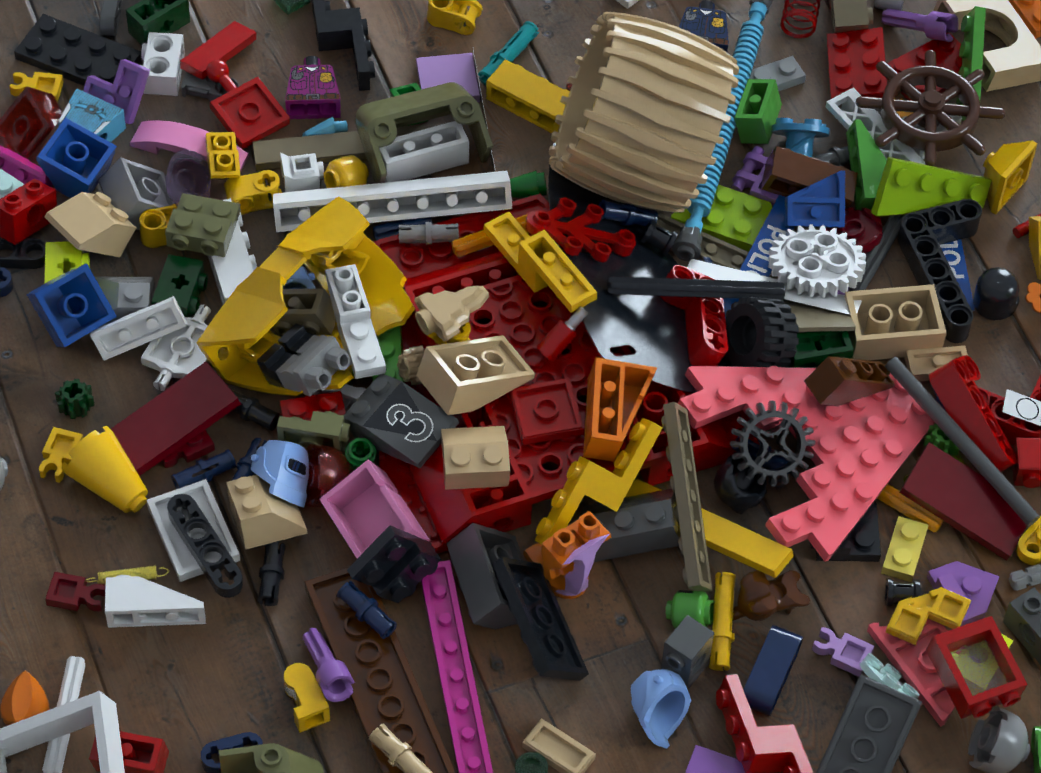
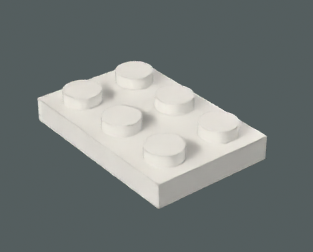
(179, 554)

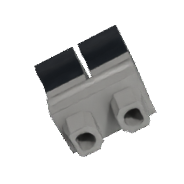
(303, 361)

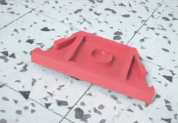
(917, 667)

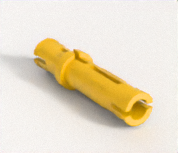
(722, 621)

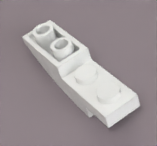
(354, 321)

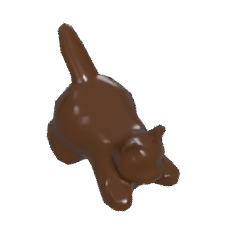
(762, 598)

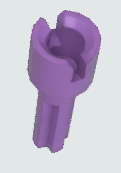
(934, 24)
(331, 673)

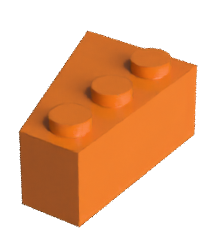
(612, 403)

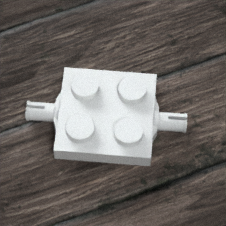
(177, 352)

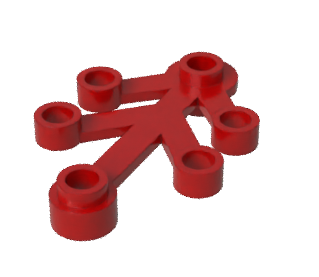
(578, 234)

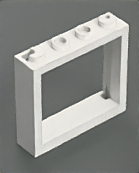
(64, 719)

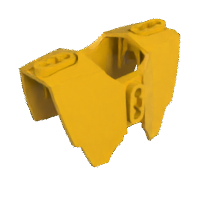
(322, 242)

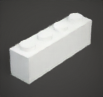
(236, 265)

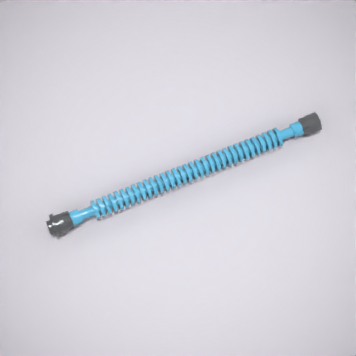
(751, 32)

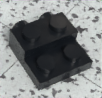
(862, 542)
(395, 564)

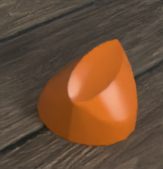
(23, 699)

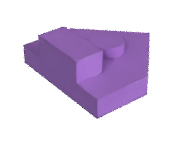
(967, 582)

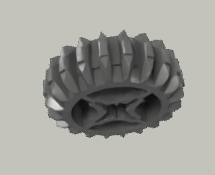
(781, 432)

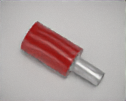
(561, 335)

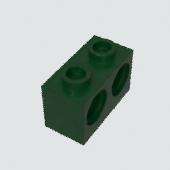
(817, 346)

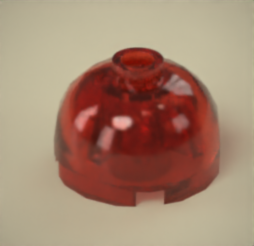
(326, 470)

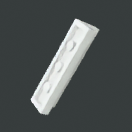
(872, 122)

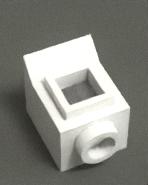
(301, 172)

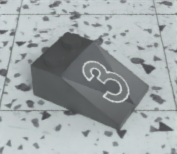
(398, 420)

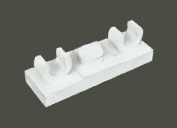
(138, 328)

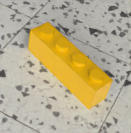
(526, 95)

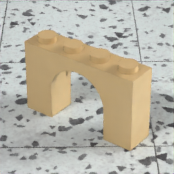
(1006, 66)

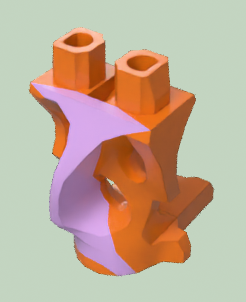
(570, 555)

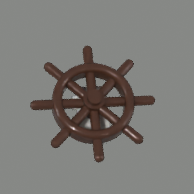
(933, 122)

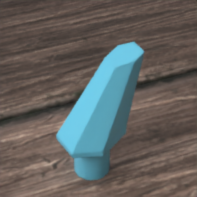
(327, 127)

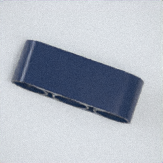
(772, 669)

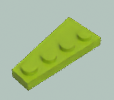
(917, 186)

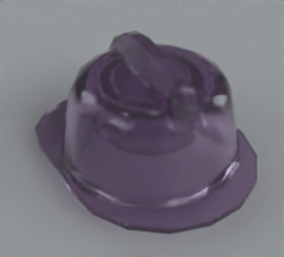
(187, 174)

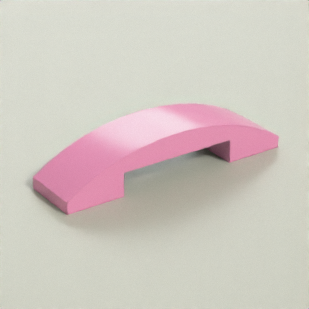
(174, 137)

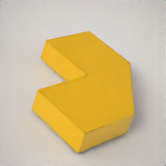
(937, 605)

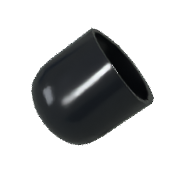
(996, 294)

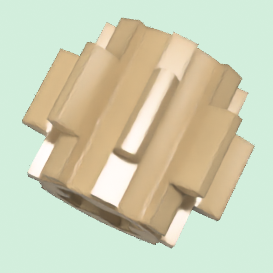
(409, 364)

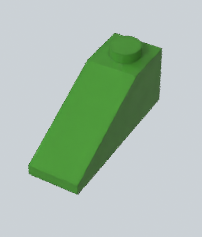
(867, 161)

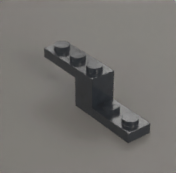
(344, 30)

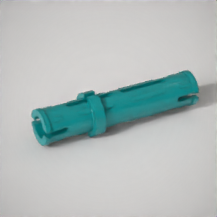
(511, 50)

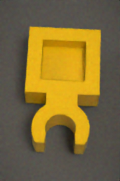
(41, 81)
(57, 451)

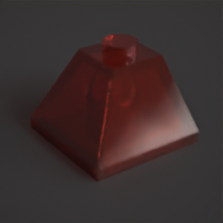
(29, 121)

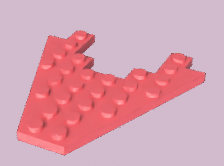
(854, 449)

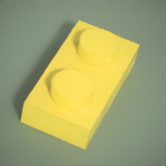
(904, 549)

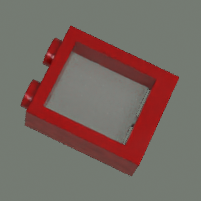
(976, 668)

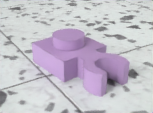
(845, 652)

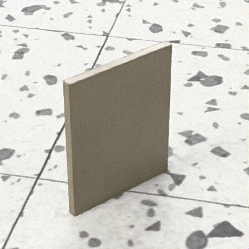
(818, 319)

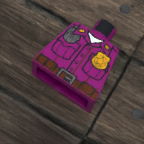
(312, 91)

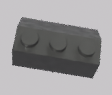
(639, 525)
(472, 556)

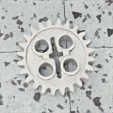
(817, 261)

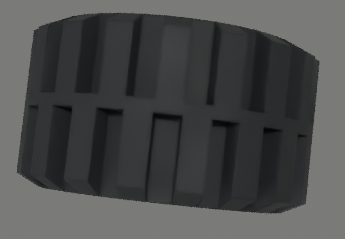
(760, 333)

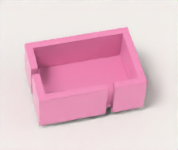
(366, 506)

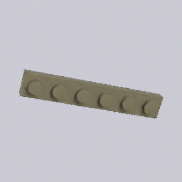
(688, 508)

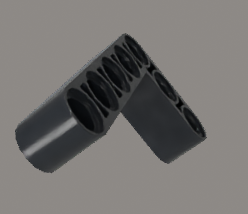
(920, 242)

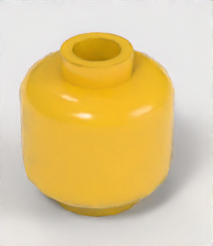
(346, 172)

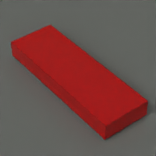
(219, 47)

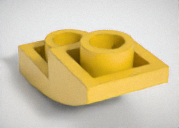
(222, 155)

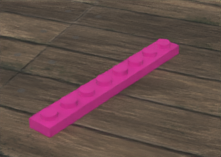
(455, 671)

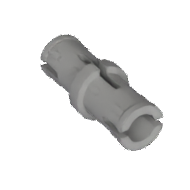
(428, 233)

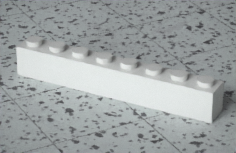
(401, 199)

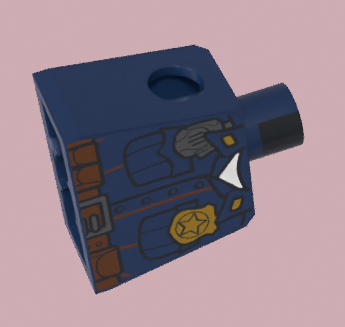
(707, 23)

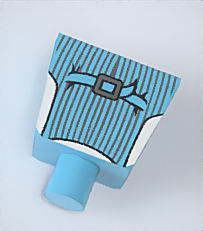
(95, 115)

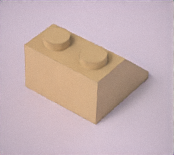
(92, 224)
(475, 457)
(261, 515)

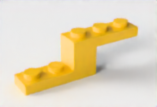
(540, 261)
(598, 483)

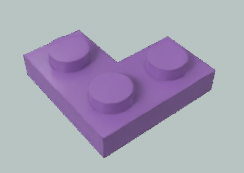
(125, 90)

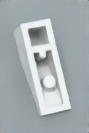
(145, 603)

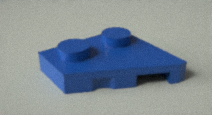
(818, 204)

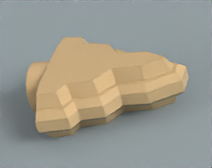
(448, 310)

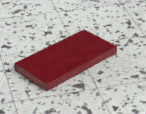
(174, 417)
(963, 501)

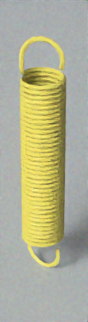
(144, 572)

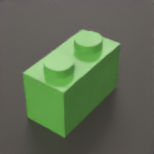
(758, 111)

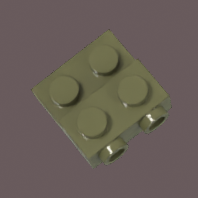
(202, 225)
(323, 429)

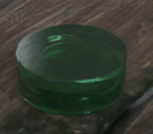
(531, 763)

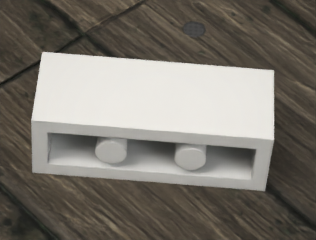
(426, 152)

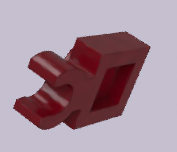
(192, 450)
(70, 591)

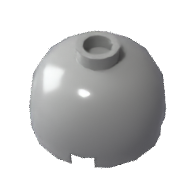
(999, 742)

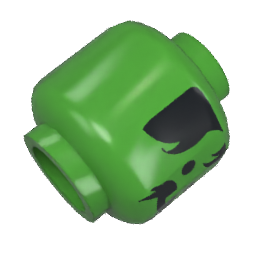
(690, 603)

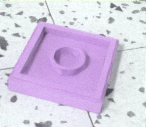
(446, 69)

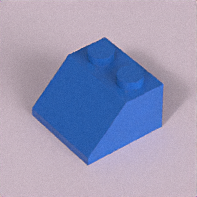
(75, 158)
(71, 305)

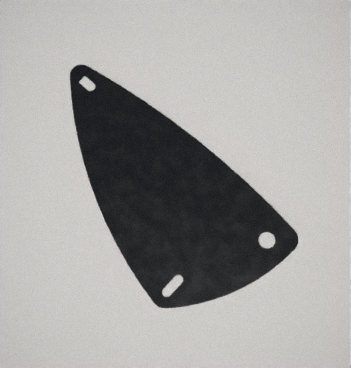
(640, 321)

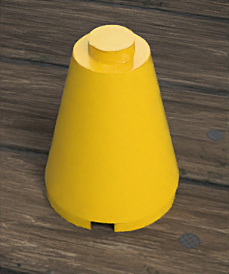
(107, 471)

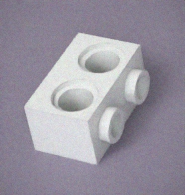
(163, 57)

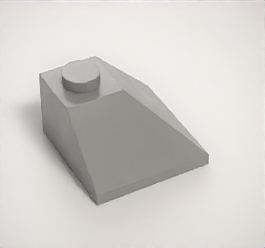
(127, 293)

